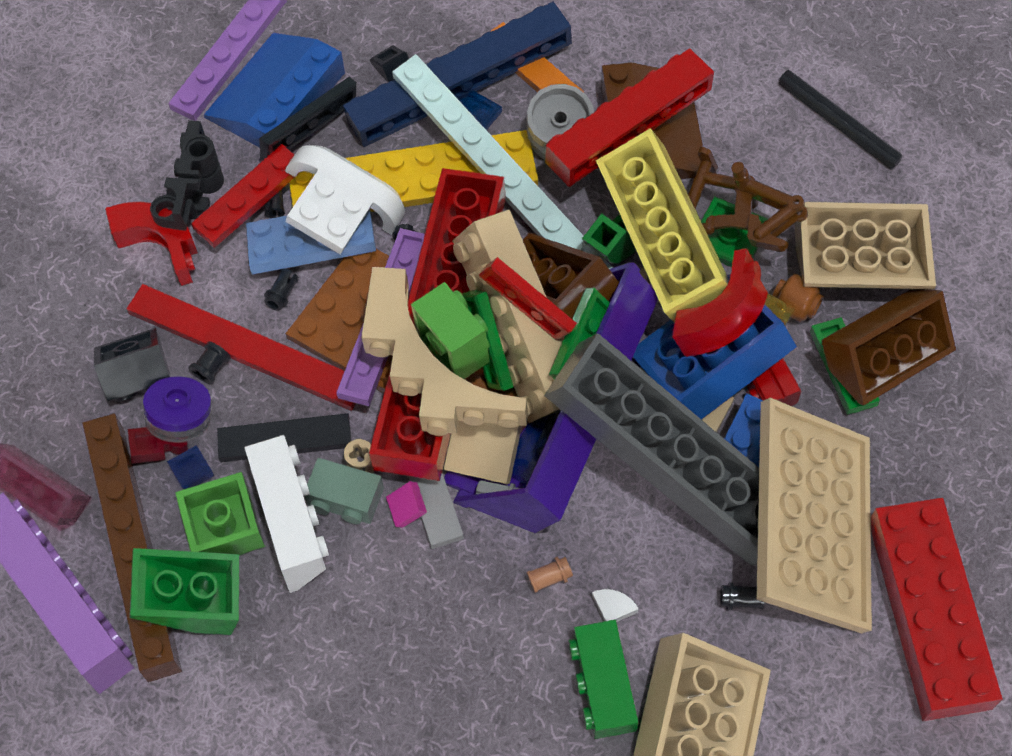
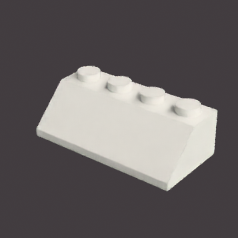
(286, 511)

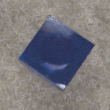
(190, 468)

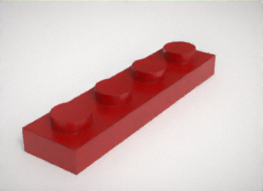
(245, 197)

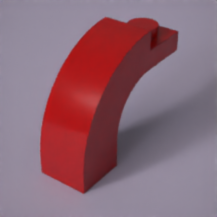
(135, 224)
(728, 315)

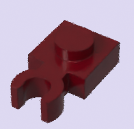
(147, 447)

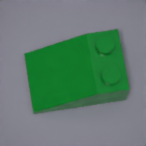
(185, 590)

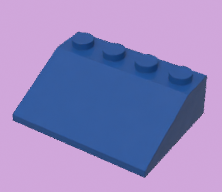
(276, 84)
(713, 377)

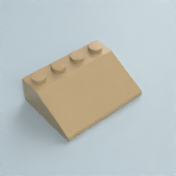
(865, 246)
(701, 701)

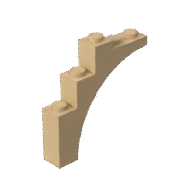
(415, 370)

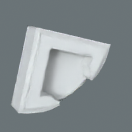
(614, 604)

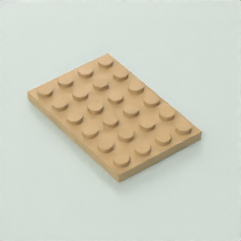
(814, 517)

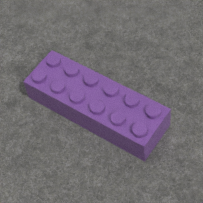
(60, 599)

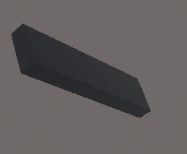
(308, 118)
(306, 434)

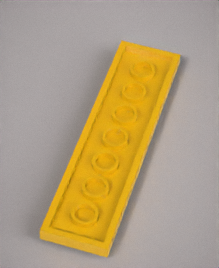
(417, 170)

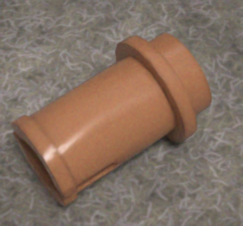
(550, 574)

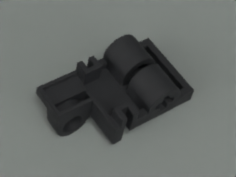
(197, 174)

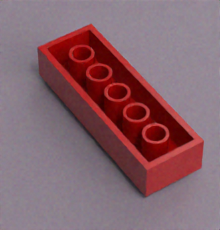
(934, 610)

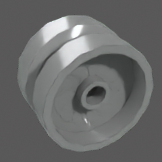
(553, 113)

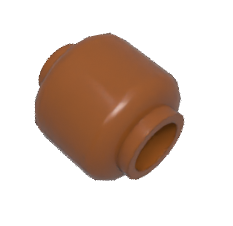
(804, 299)

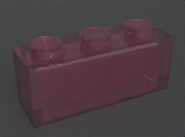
(40, 487)

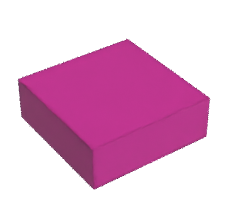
(406, 504)

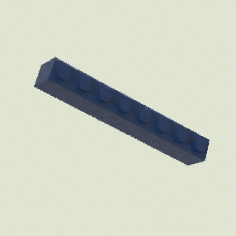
(463, 70)

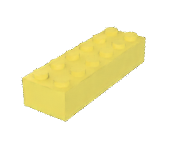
(663, 224)

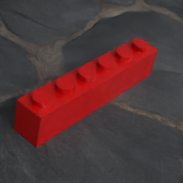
(630, 114)

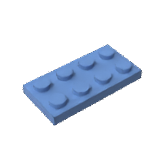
(280, 245)

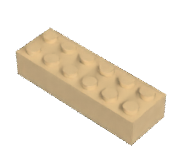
(526, 346)

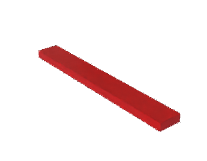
(240, 343)

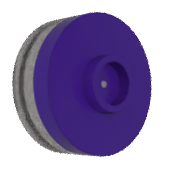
(177, 409)

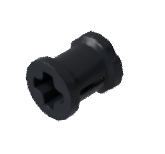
(209, 362)

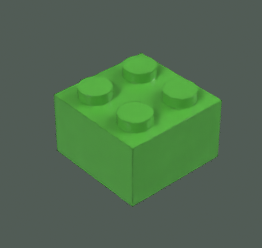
(451, 330)
(220, 516)

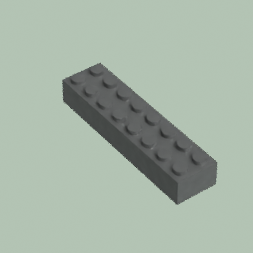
(661, 441)

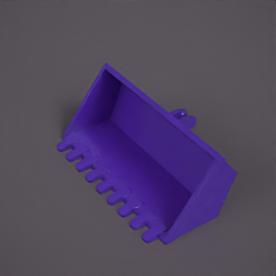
(569, 444)

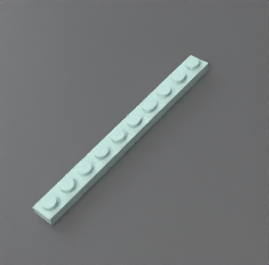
(487, 154)

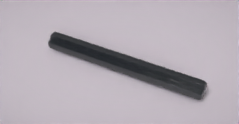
(840, 119)

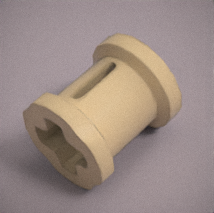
(351, 455)

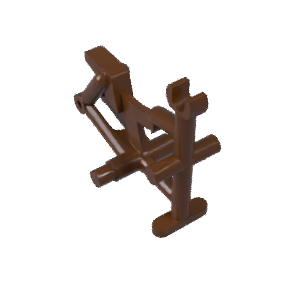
(747, 196)

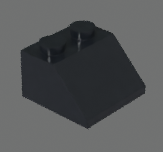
(130, 364)

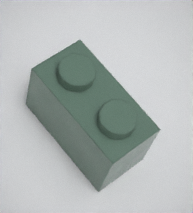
(344, 491)

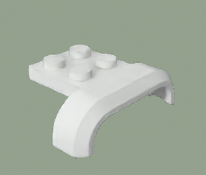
(339, 198)

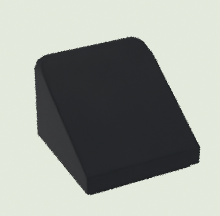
(388, 61)

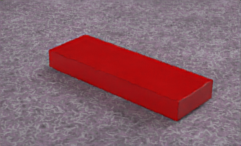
(527, 299)

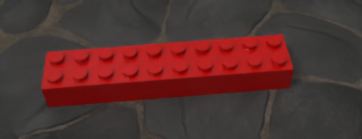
(459, 200)

